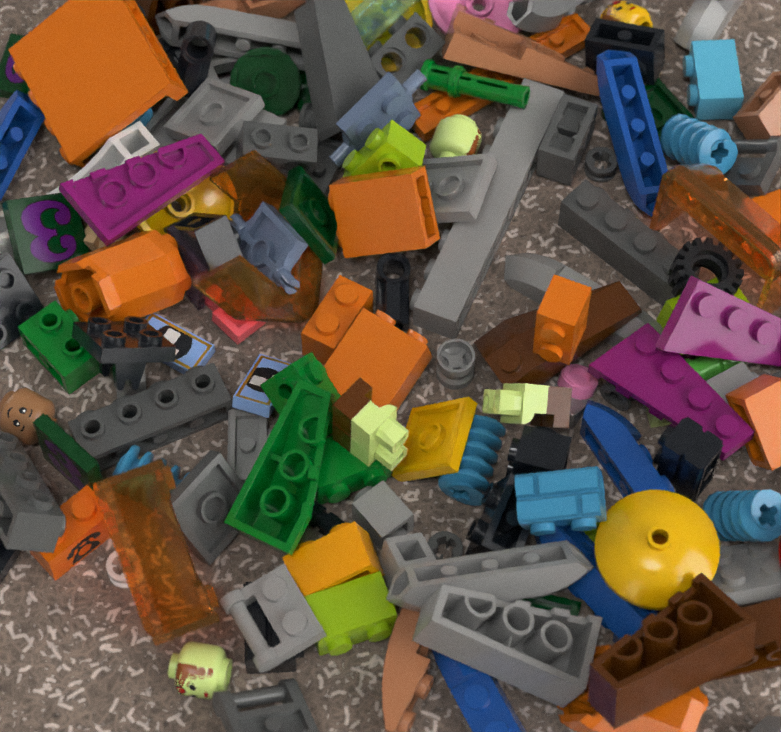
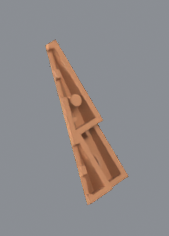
(494, 48)

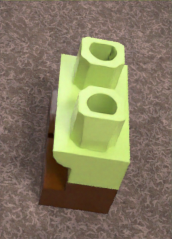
(530, 403)
(367, 429)

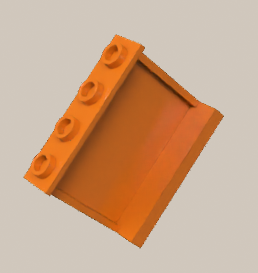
(94, 72)

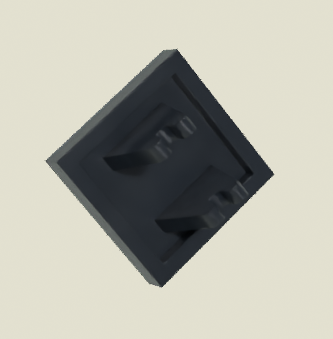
(17, 300)
(123, 345)

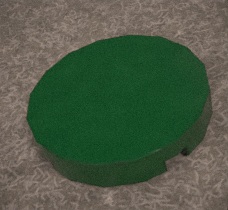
(271, 76)

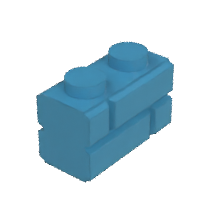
(560, 499)

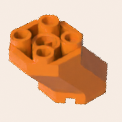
(124, 278)
(674, 716)

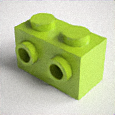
(385, 151)
(353, 613)

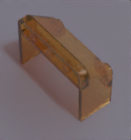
(728, 217)
(238, 284)
(154, 552)

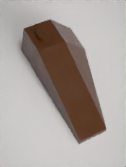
(510, 343)

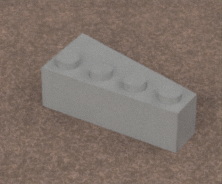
(511, 641)

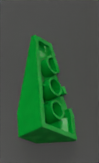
(284, 479)

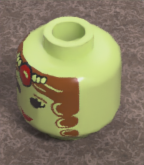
(455, 137)
(200, 670)

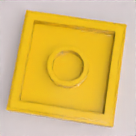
(436, 439)

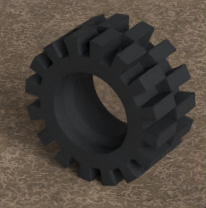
(709, 257)

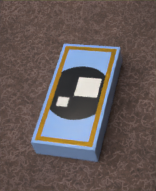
(190, 348)
(250, 394)

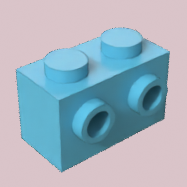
(714, 79)

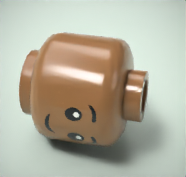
(19, 412)

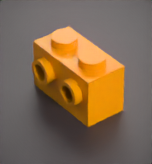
(333, 559)

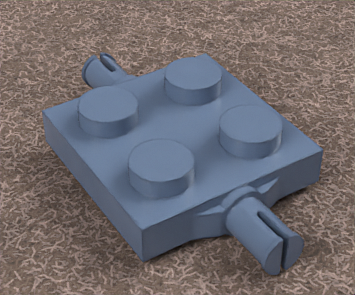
(380, 105)
(270, 245)

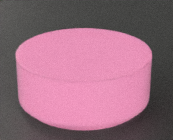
(578, 378)

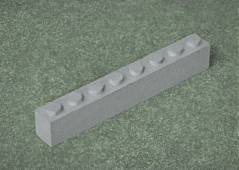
(471, 245)

